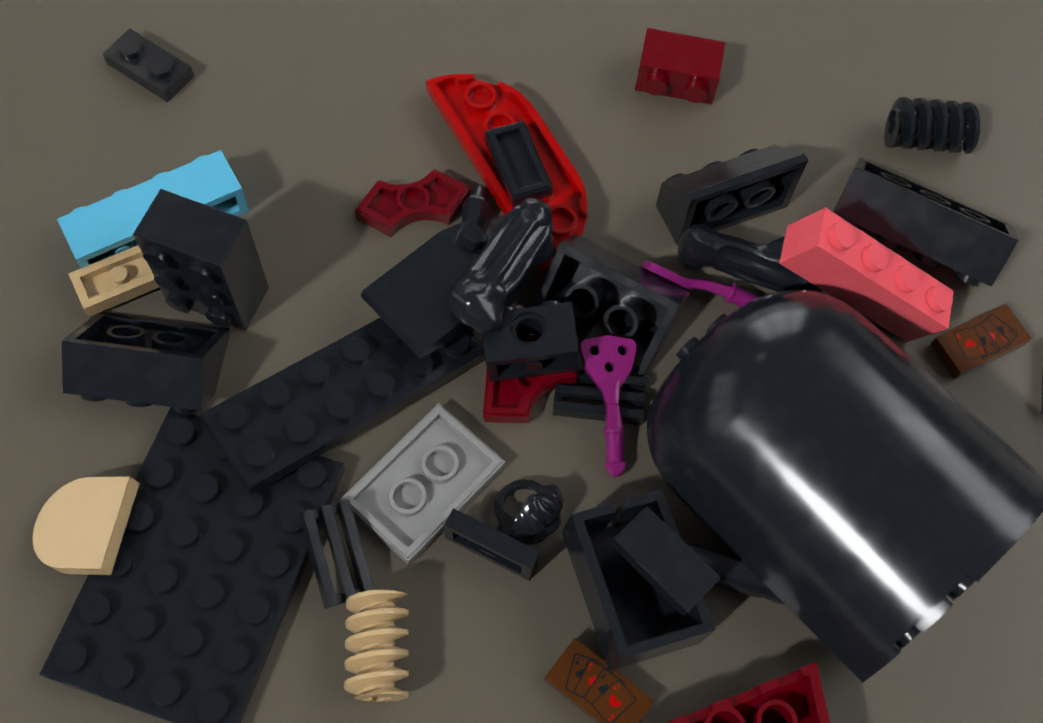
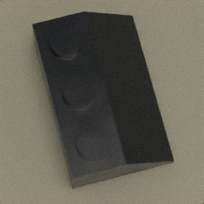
(731, 190)
(612, 298)
(144, 361)

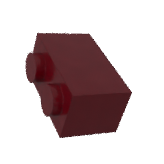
(680, 66)

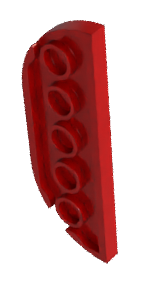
(479, 106)

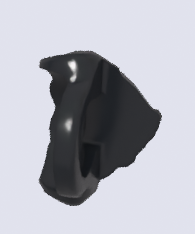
(536, 517)

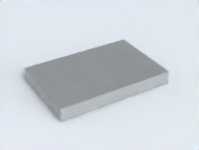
(421, 481)

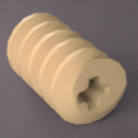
(375, 645)

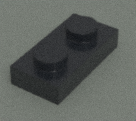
(148, 65)

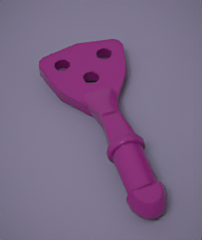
(730, 292)
(609, 385)

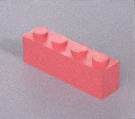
(866, 275)

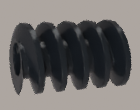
(933, 121)

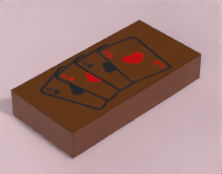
(980, 341)
(594, 689)

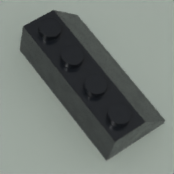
(926, 223)

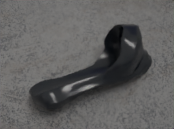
(514, 245)
(739, 258)

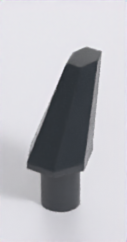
(476, 206)

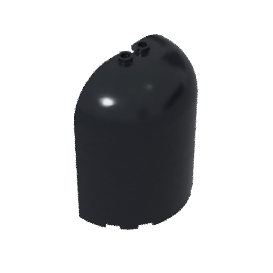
(838, 471)

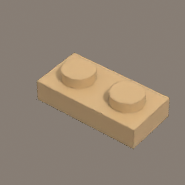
(113, 281)

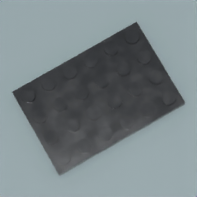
(192, 584)

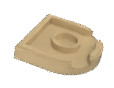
(84, 524)

